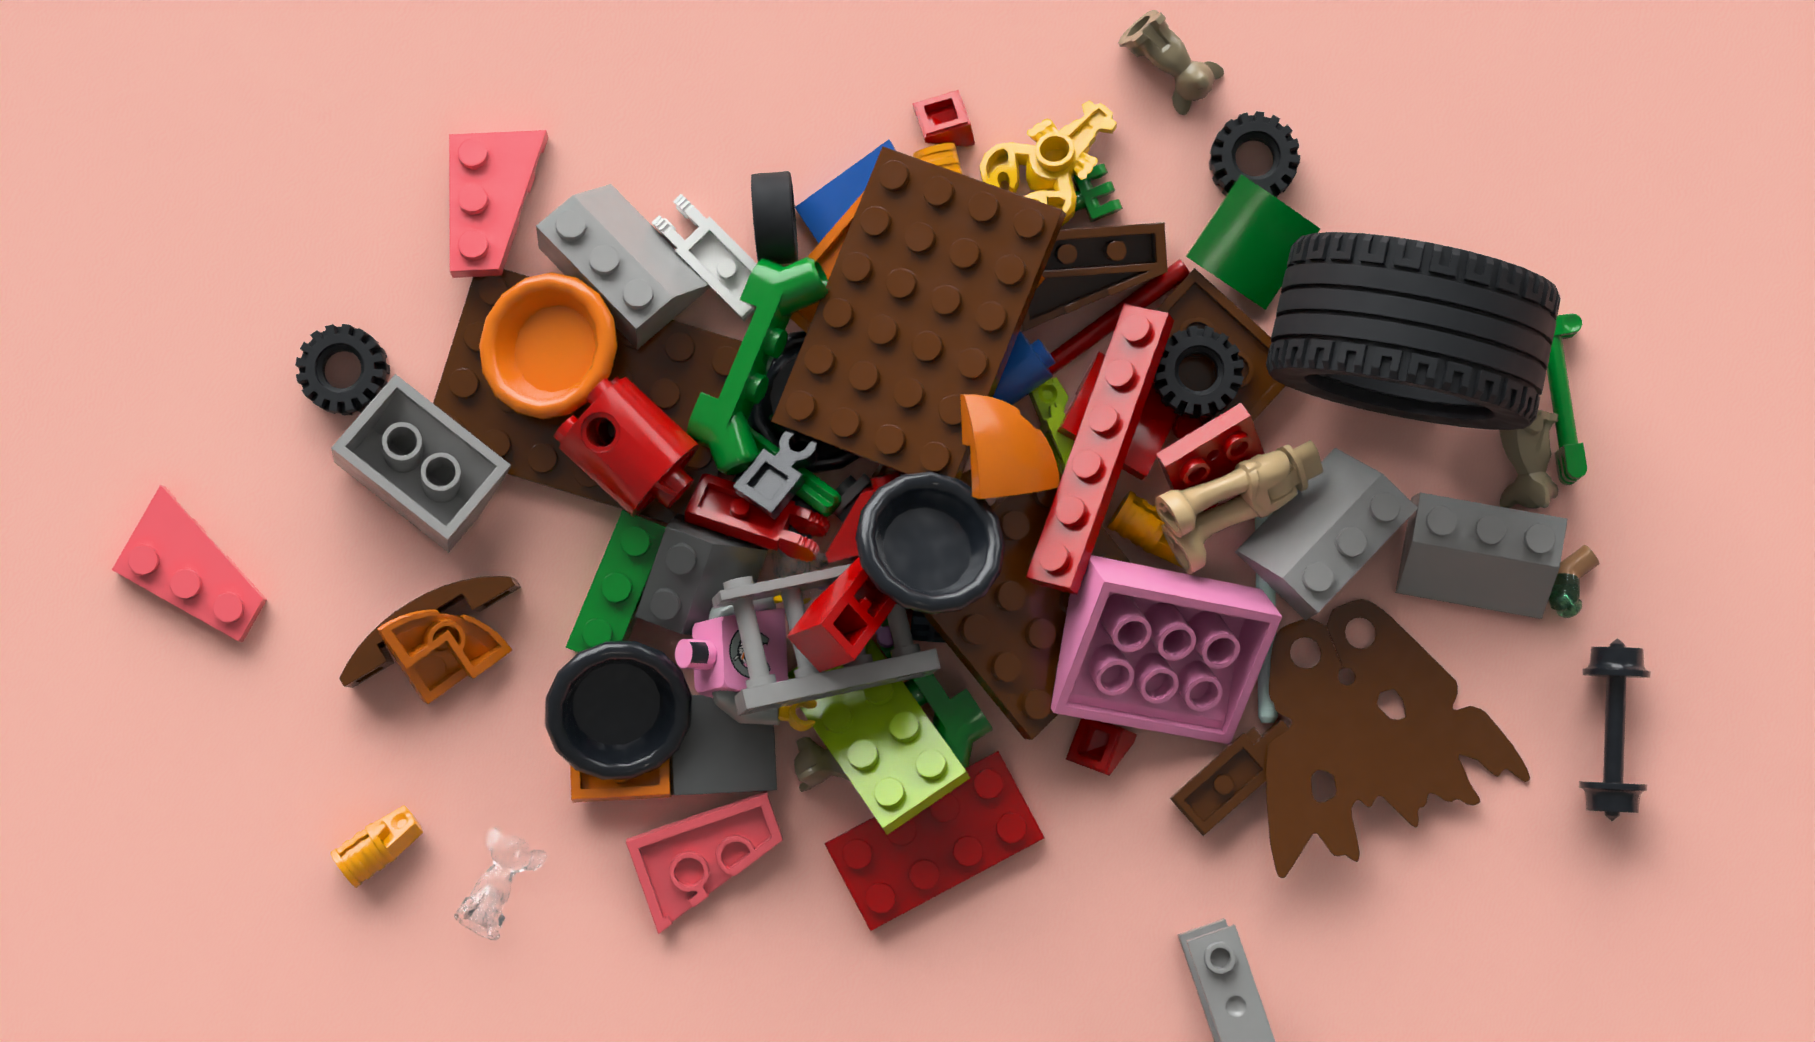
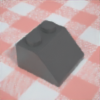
(691, 571)

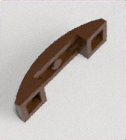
(479, 592)

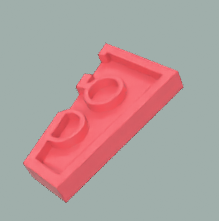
(486, 196)
(186, 568)
(700, 853)

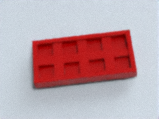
(938, 847)

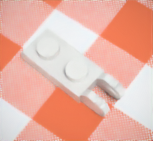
(711, 255)

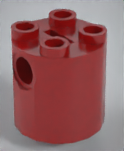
(642, 459)

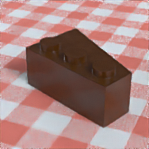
(1094, 265)

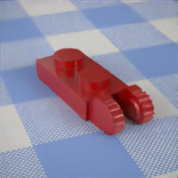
(722, 510)

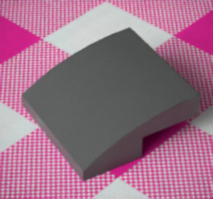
(722, 754)

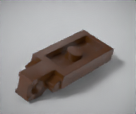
(1227, 779)

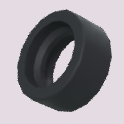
(774, 217)

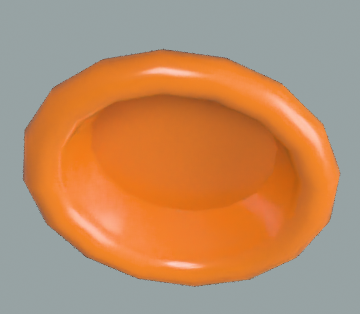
(547, 345)

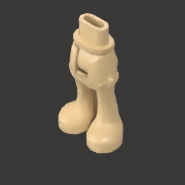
(1262, 485)

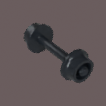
(1616, 665)

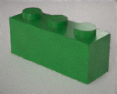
(618, 584)

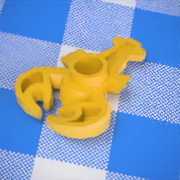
(1052, 159)

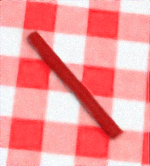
(1107, 322)

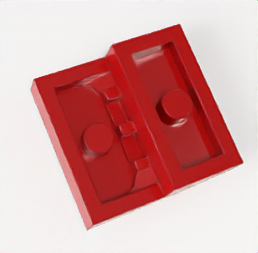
(1150, 432)

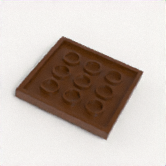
(1017, 629)

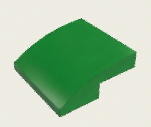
(1250, 241)

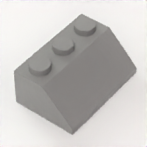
(622, 258)
(420, 462)
(1326, 532)
(1480, 555)

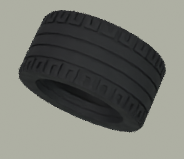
(1414, 330)

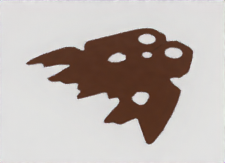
(1364, 749)

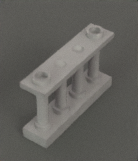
(809, 684)
(1225, 983)

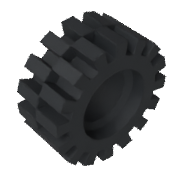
(1260, 129)
(317, 354)
(1227, 364)

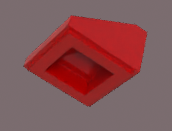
(944, 120)
(1099, 745)

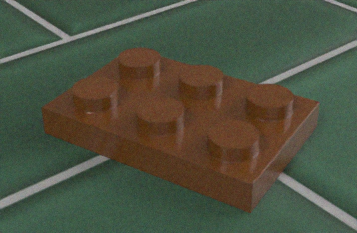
(1202, 305)

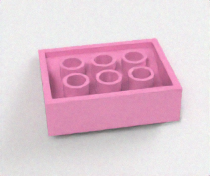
(1162, 650)

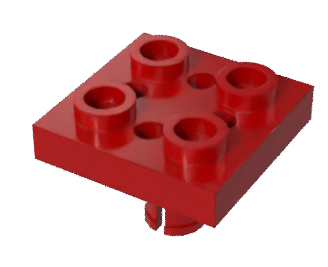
(1209, 448)

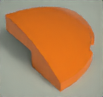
(1005, 449)
(441, 649)

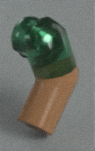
(1566, 588)

